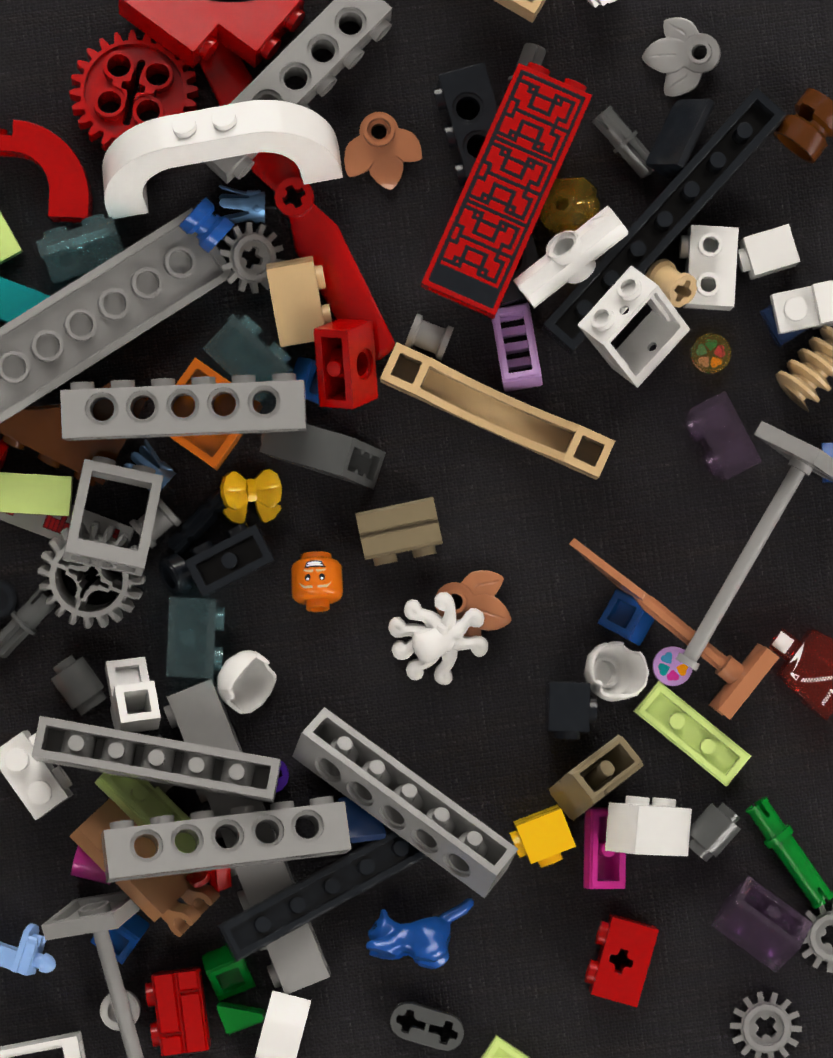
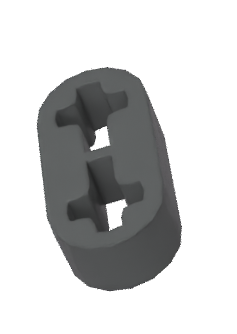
(424, 1035)

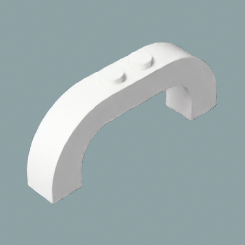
(216, 135)

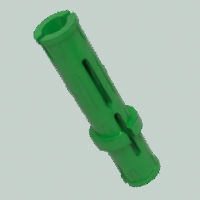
(789, 852)

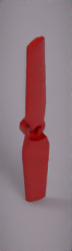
(311, 228)

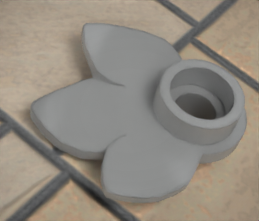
(676, 56)

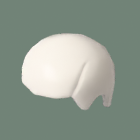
(616, 671)
(245, 681)

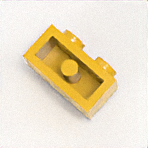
(543, 836)

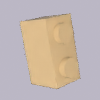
(296, 299)

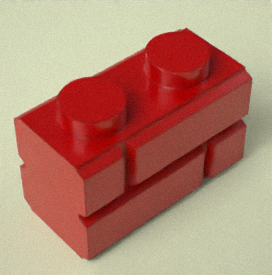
(179, 1011)

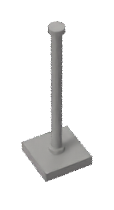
(803, 460)
(98, 916)

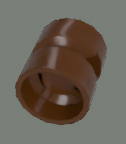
(807, 129)

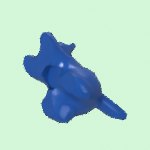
(422, 940)

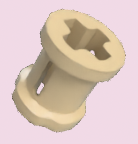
(677, 286)

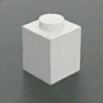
(768, 252)

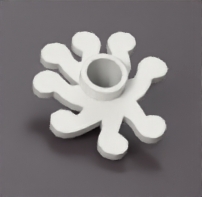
(436, 637)

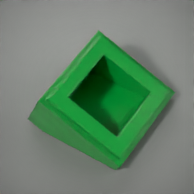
(226, 975)
(239, 1017)

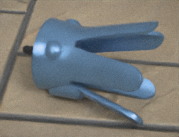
(251, 202)
(150, 458)

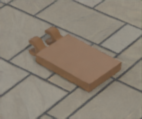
(153, 895)

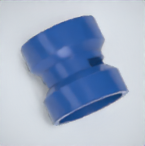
(208, 226)

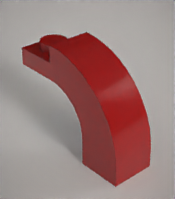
(68, 183)

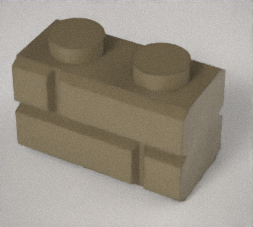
(399, 530)
(596, 777)

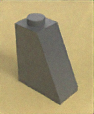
(327, 454)

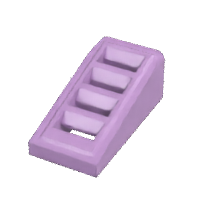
(521, 379)

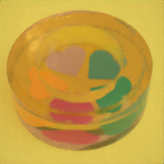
(710, 353)

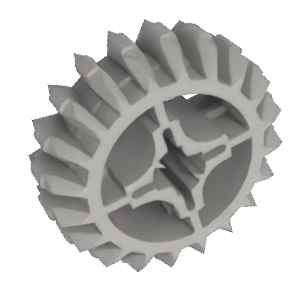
(108, 580)

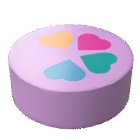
(668, 669)

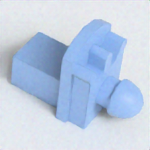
(28, 955)

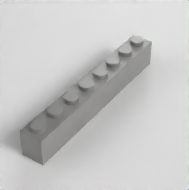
(205, 721)

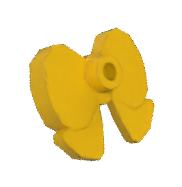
(263, 490)

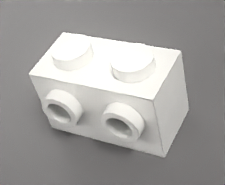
(713, 263)
(35, 782)
(647, 828)

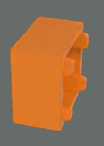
(208, 448)

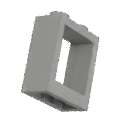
(107, 555)

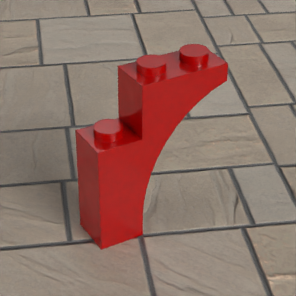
(197, 26)

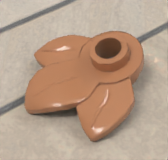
(381, 156)
(479, 592)

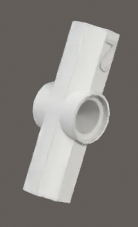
(571, 256)

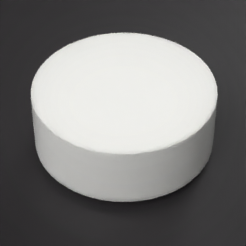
(107, 1011)

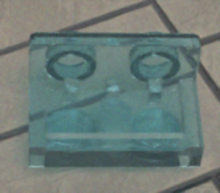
(80, 249)
(244, 352)
(193, 637)

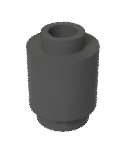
(78, 684)
(713, 831)

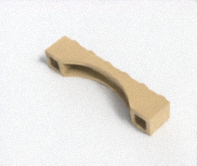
(496, 412)

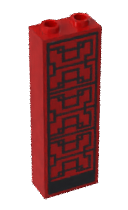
(507, 189)

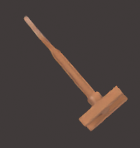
(739, 677)

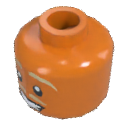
(316, 581)

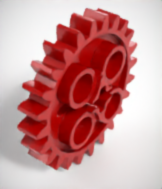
(99, 86)

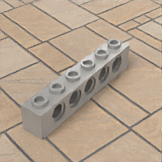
(297, 60)
(80, 424)
(156, 759)
(404, 802)
(125, 864)

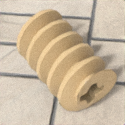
(811, 371)

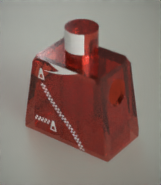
(807, 668)

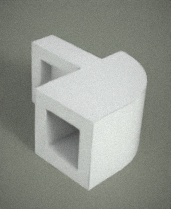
(803, 307)
(132, 695)
(283, 1026)

